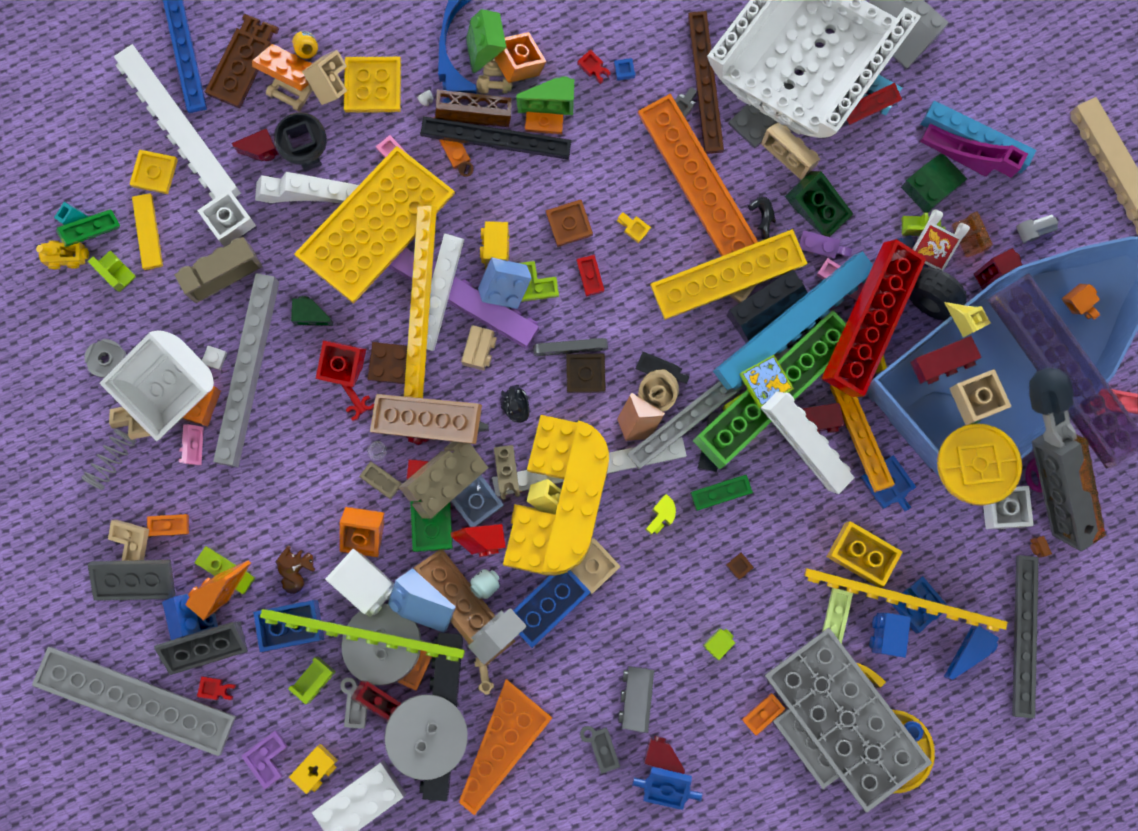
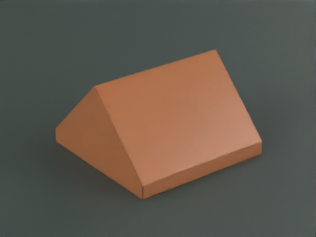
(638, 419)

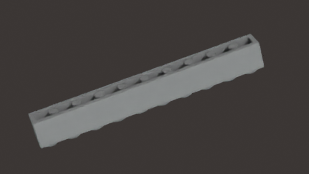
(246, 371)

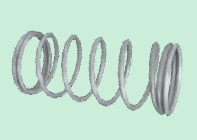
(90, 478)

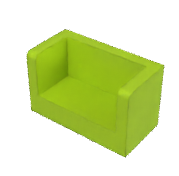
(312, 680)

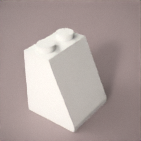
(361, 583)

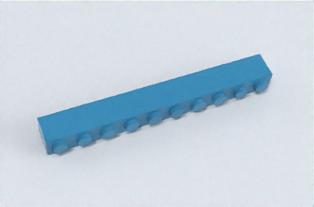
(795, 320)

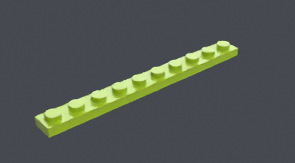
(353, 633)

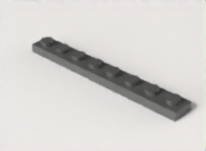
(1025, 637)

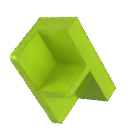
(915, 224)
(112, 270)

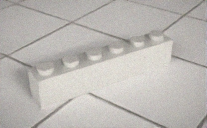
(808, 442)

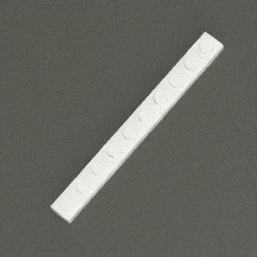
(617, 462)

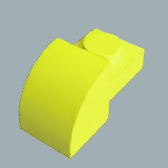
(665, 512)

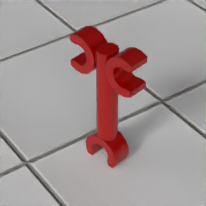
(359, 406)

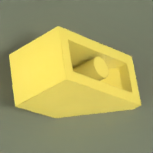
(544, 496)

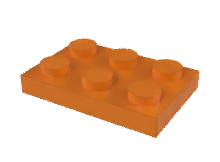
(282, 66)

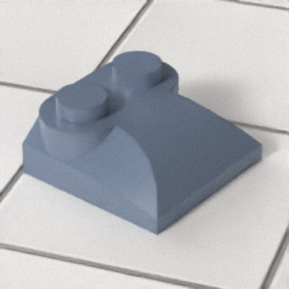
(477, 502)

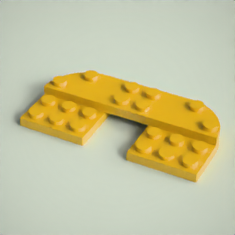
(561, 541)

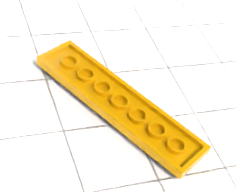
(728, 274)

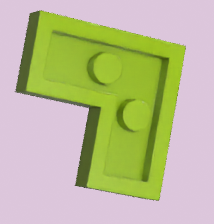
(539, 288)

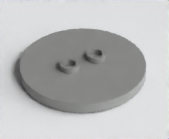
(377, 662)
(426, 737)

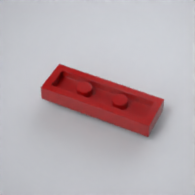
(874, 103)

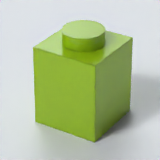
(719, 643)

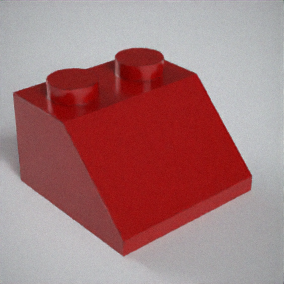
(340, 363)
(481, 539)

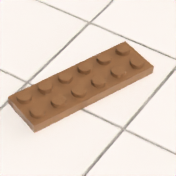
(426, 418)
(470, 612)

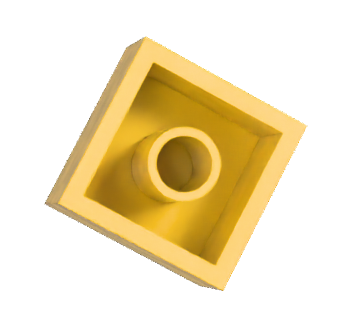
(495, 241)

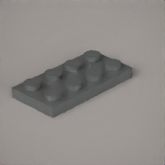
(752, 123)
(131, 579)

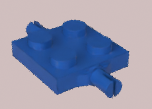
(899, 491)
(667, 788)

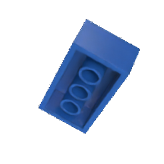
(549, 605)

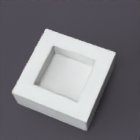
(214, 357)

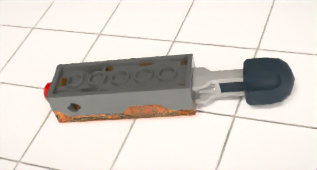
(1064, 464)

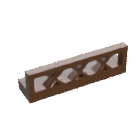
(473, 112)

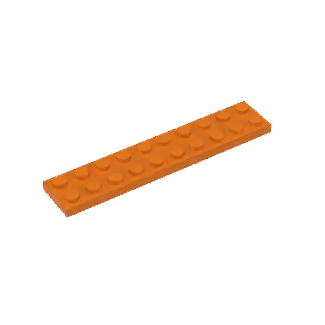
(696, 176)

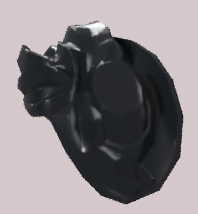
(515, 404)

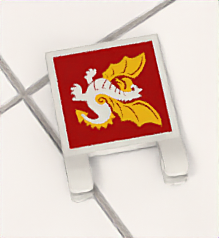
(937, 243)

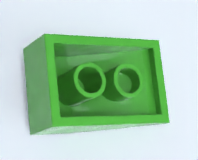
(484, 38)
(549, 97)

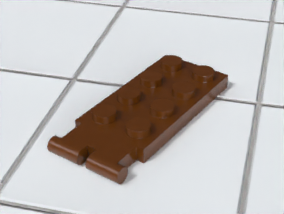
(235, 70)

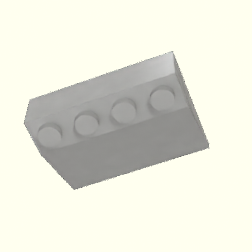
(923, 33)

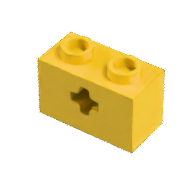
(303, 774)

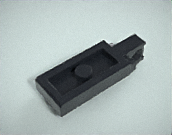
(649, 363)

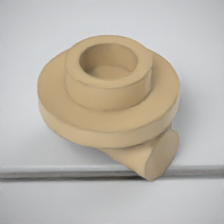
(492, 69)

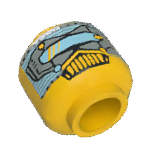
(305, 44)

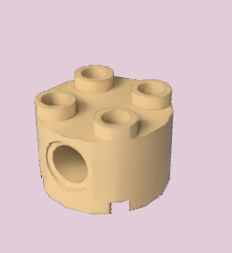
(659, 389)

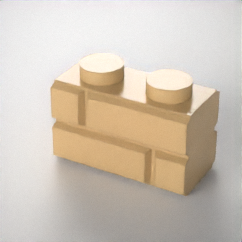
(478, 348)

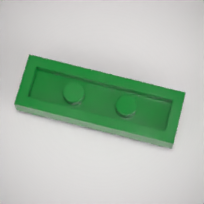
(87, 228)
(721, 492)

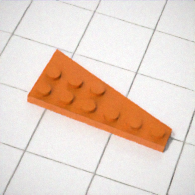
(508, 736)

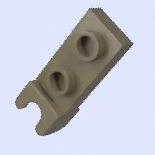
(506, 470)

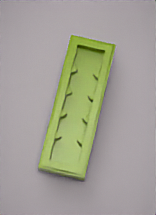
(216, 563)

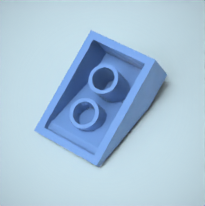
(420, 602)

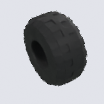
(934, 289)

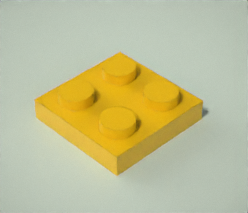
(153, 172)

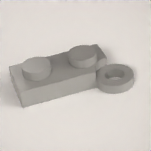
(355, 713)

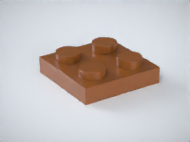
(569, 223)

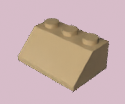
(790, 150)

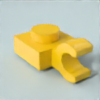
(635, 228)

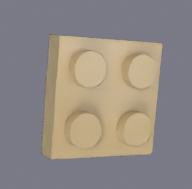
(595, 567)

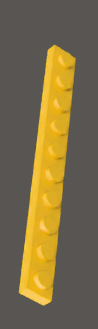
(420, 301)
(912, 602)

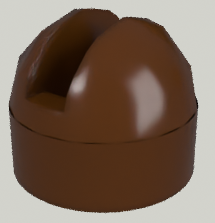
(462, 168)

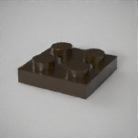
(585, 373)

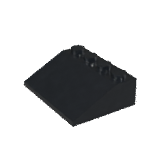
(767, 305)

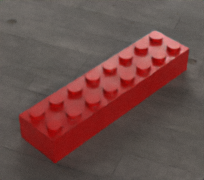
(874, 318)

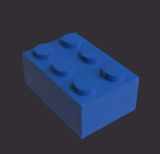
(278, 636)

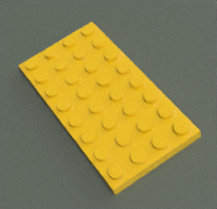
(373, 224)

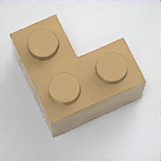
(324, 77)

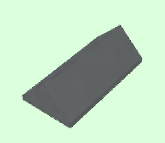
(202, 647)

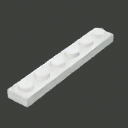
(441, 285)

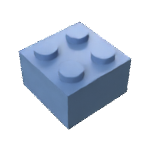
(504, 283)

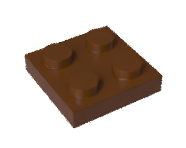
(387, 363)

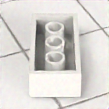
(360, 801)

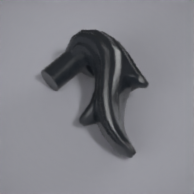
(767, 214)

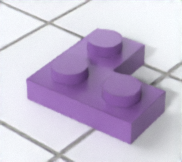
(260, 759)

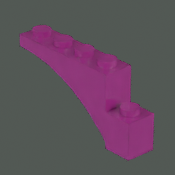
(974, 154)

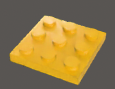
(372, 84)

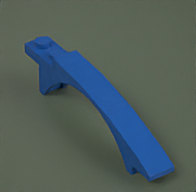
(448, 75)

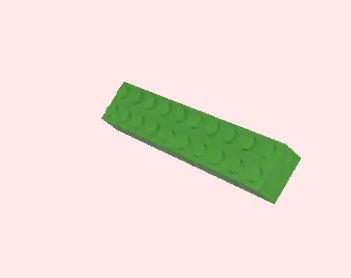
(744, 419)

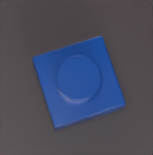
(624, 69)

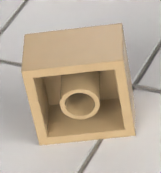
(980, 397)

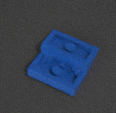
(919, 617)

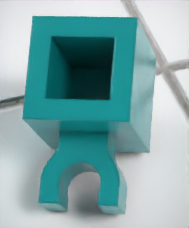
(69, 214)

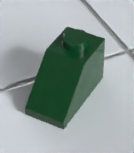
(308, 313)

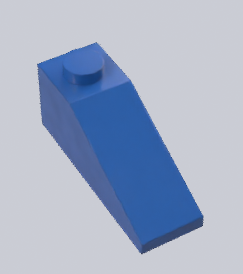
(974, 648)

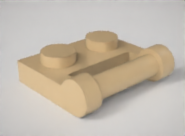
(297, 105)

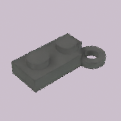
(602, 748)

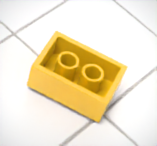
(864, 554)

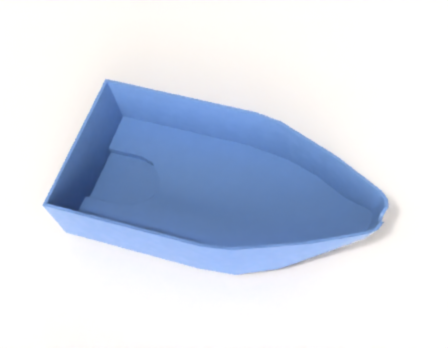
(929, 412)

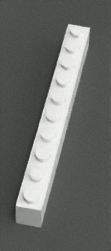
(175, 122)

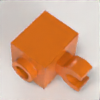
(1081, 301)

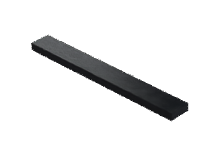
(495, 138)

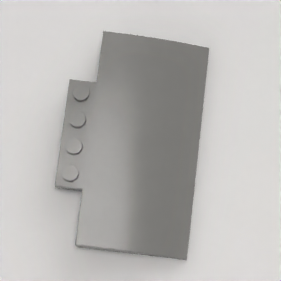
(843, 723)

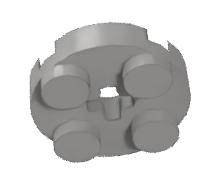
(102, 348)

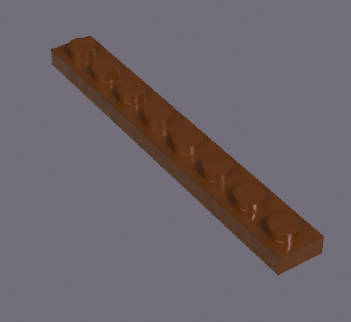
(705, 83)

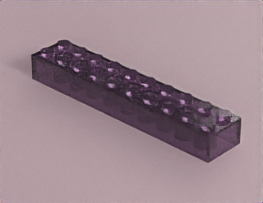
(1052, 345)

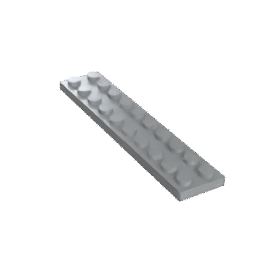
(134, 701)

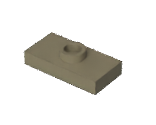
(380, 480)

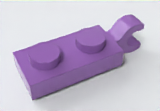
(822, 245)

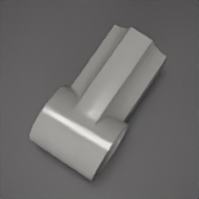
(1034, 229)

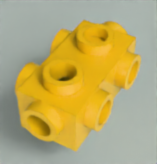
(56, 254)

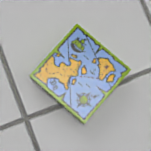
(765, 380)

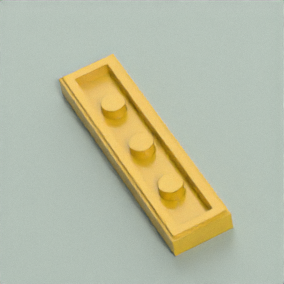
(147, 231)

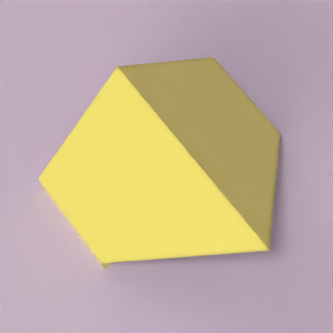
(968, 317)

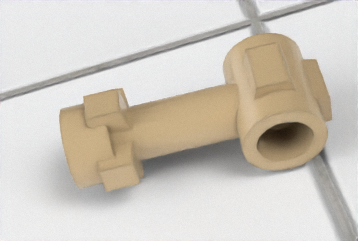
(483, 84)
(485, 686)

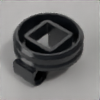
(295, 126)

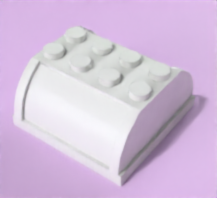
(159, 382)

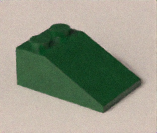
(933, 182)
(819, 203)

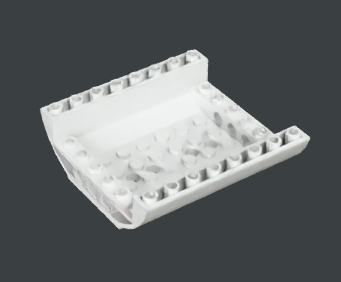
(780, 37)

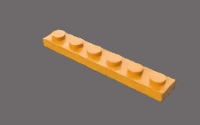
(863, 441)

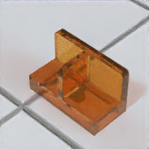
(977, 238)

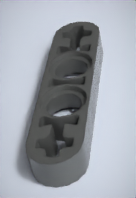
(570, 347)

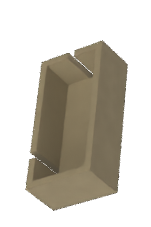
(218, 270)
(443, 478)

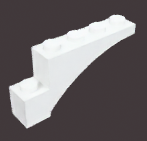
(301, 188)

